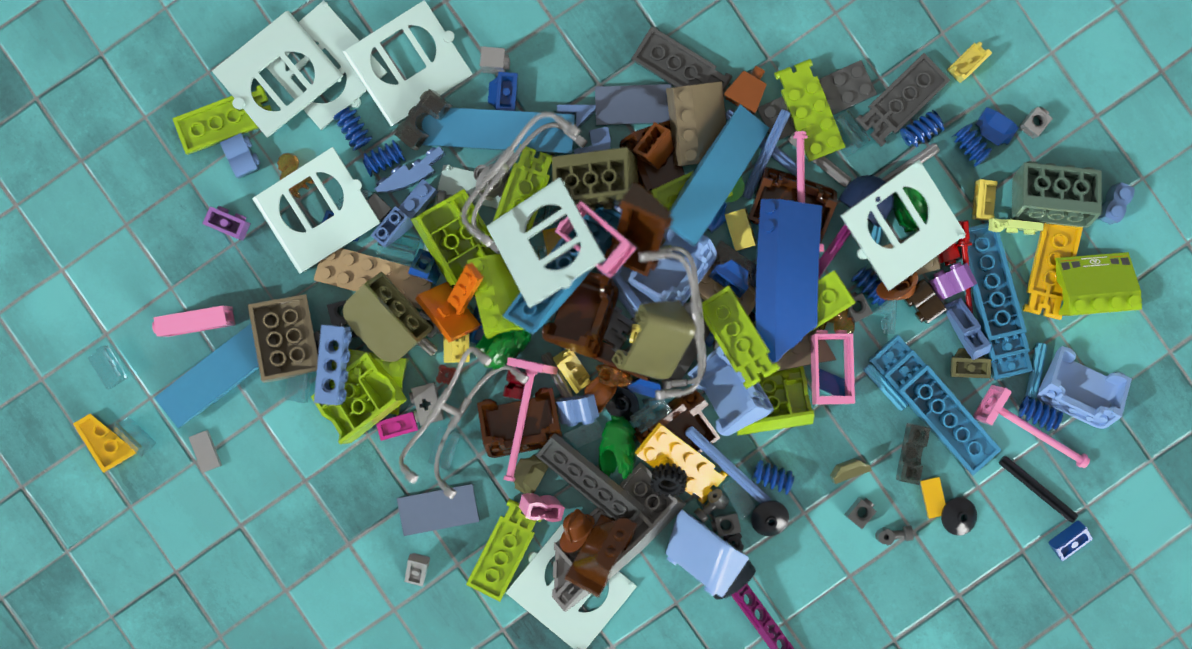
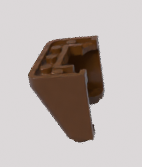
(647, 175)
(782, 185)
(643, 225)
(584, 316)
(500, 422)

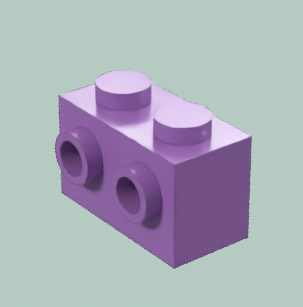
(222, 221)

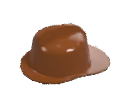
(900, 292)
(601, 392)
(576, 530)

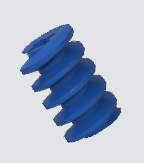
(352, 128)
(922, 128)
(972, 144)
(382, 158)
(869, 284)
(1041, 413)
(773, 476)

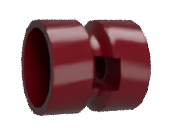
(514, 388)

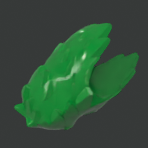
(902, 214)
(504, 346)
(617, 447)

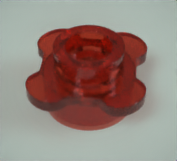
(441, 375)

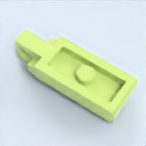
(1014, 226)

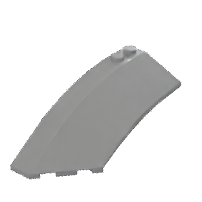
(653, 519)

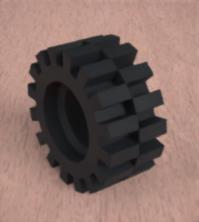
(668, 480)

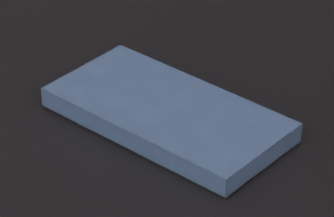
(631, 104)
(436, 511)

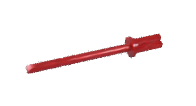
(964, 243)

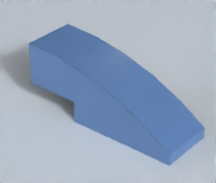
(967, 329)

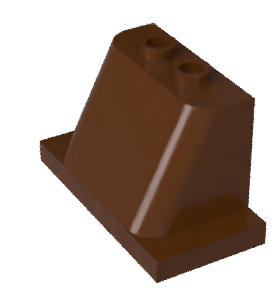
(686, 413)
(600, 553)

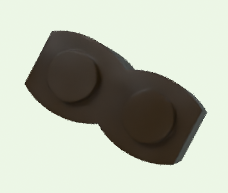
(925, 302)

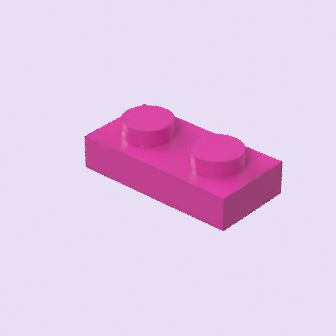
(397, 426)

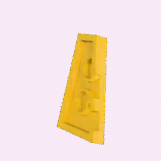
(103, 443)

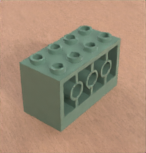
(1057, 194)

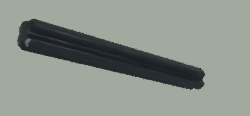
(1038, 489)

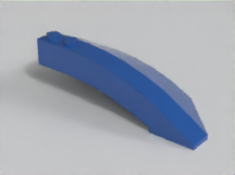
(787, 273)

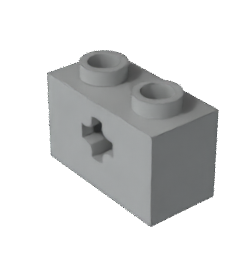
(494, 60)
(431, 395)

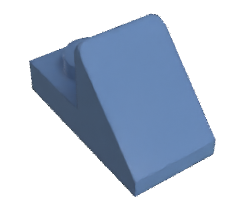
(582, 112)

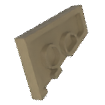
(801, 353)

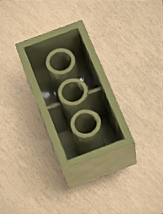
(385, 319)

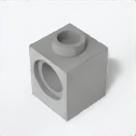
(1028, 125)

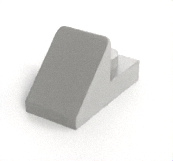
(417, 569)

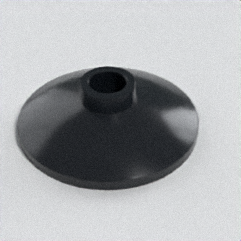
(618, 407)
(766, 511)
(952, 515)

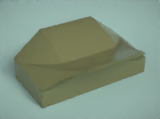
(964, 366)
(849, 469)
(529, 474)

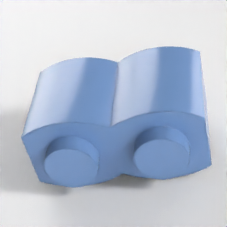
(240, 155)
(1116, 200)
(577, 409)

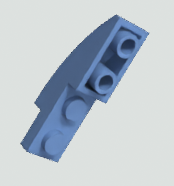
(404, 178)
(398, 219)

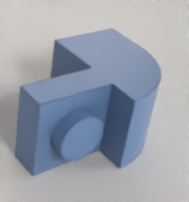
(599, 139)

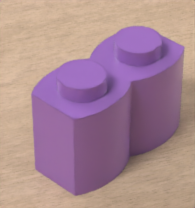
(953, 281)

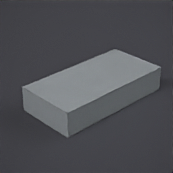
(205, 451)

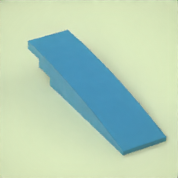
(494, 130)
(716, 175)
(997, 304)
(533, 318)
(210, 378)
(935, 404)

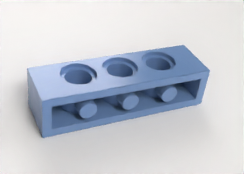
(325, 372)

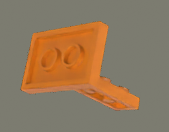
(449, 306)

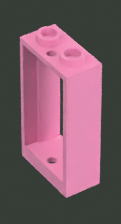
(617, 258)
(193, 321)
(849, 397)

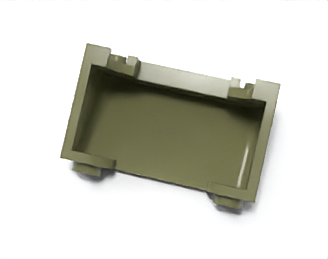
(661, 341)

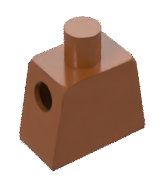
(747, 90)
(655, 146)

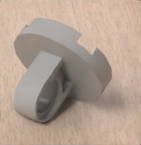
(480, 174)

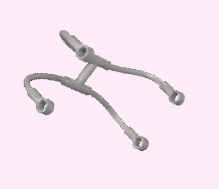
(506, 161)
(697, 317)
(458, 413)

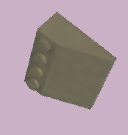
(695, 120)
(283, 338)

